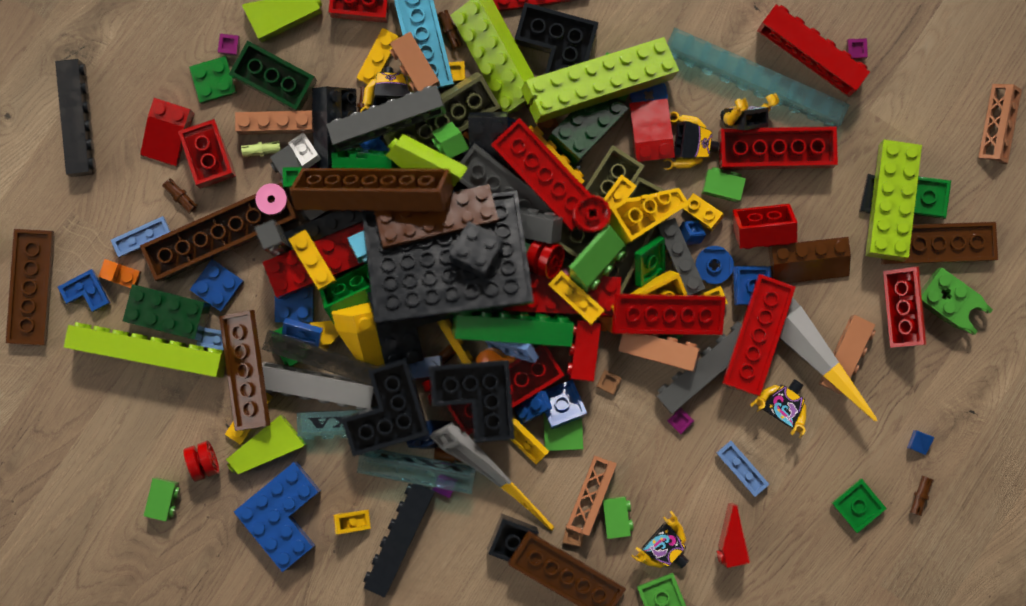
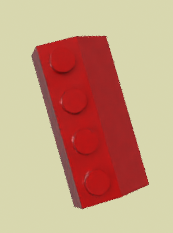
(904, 307)

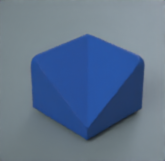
(692, 232)
(920, 442)

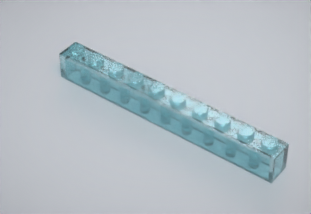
(756, 78)

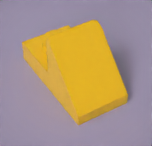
(351, 521)

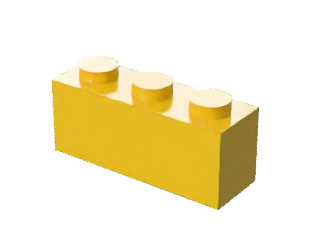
(312, 260)

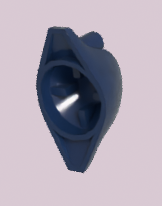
(427, 442)

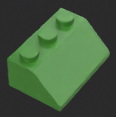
(597, 259)

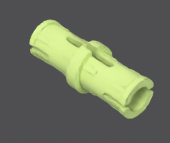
(260, 149)

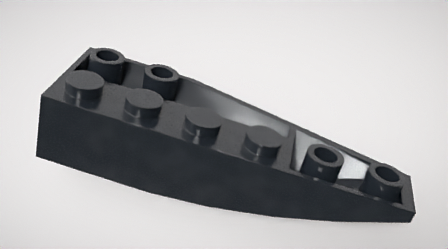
(327, 105)

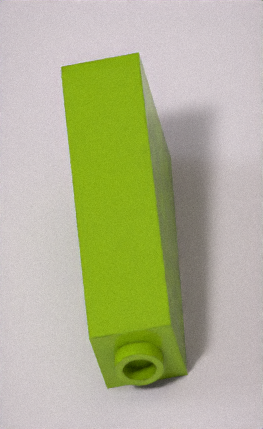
(278, 16)
(414, 155)
(266, 446)

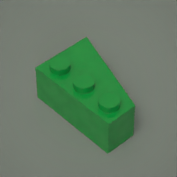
(362, 159)

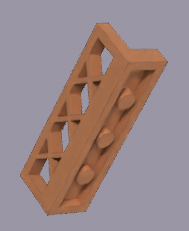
(1006, 122)
(597, 501)

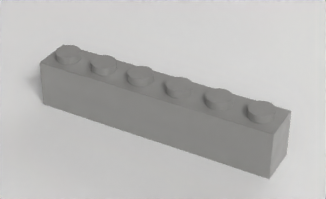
(317, 385)

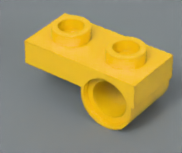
(703, 212)

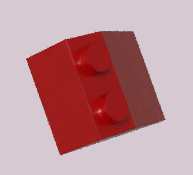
(651, 130)
(161, 133)
(206, 154)
(732, 542)

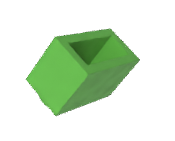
(449, 140)
(723, 185)
(161, 499)
(616, 517)

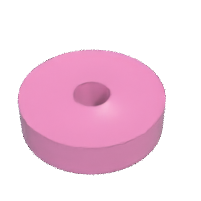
(280, 199)

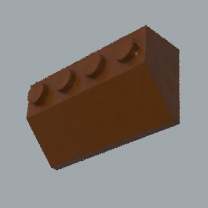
(810, 260)

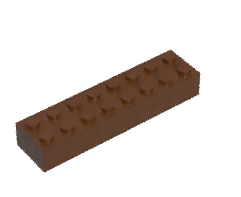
(372, 189)
(210, 237)

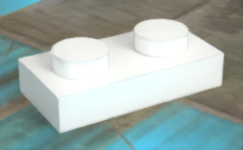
(304, 150)

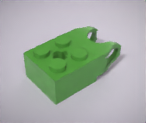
(958, 302)

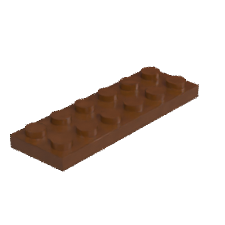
(463, 206)
(951, 243)
(29, 287)
(244, 370)
(564, 573)

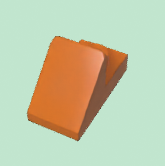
(119, 273)

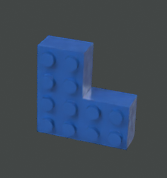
(270, 519)

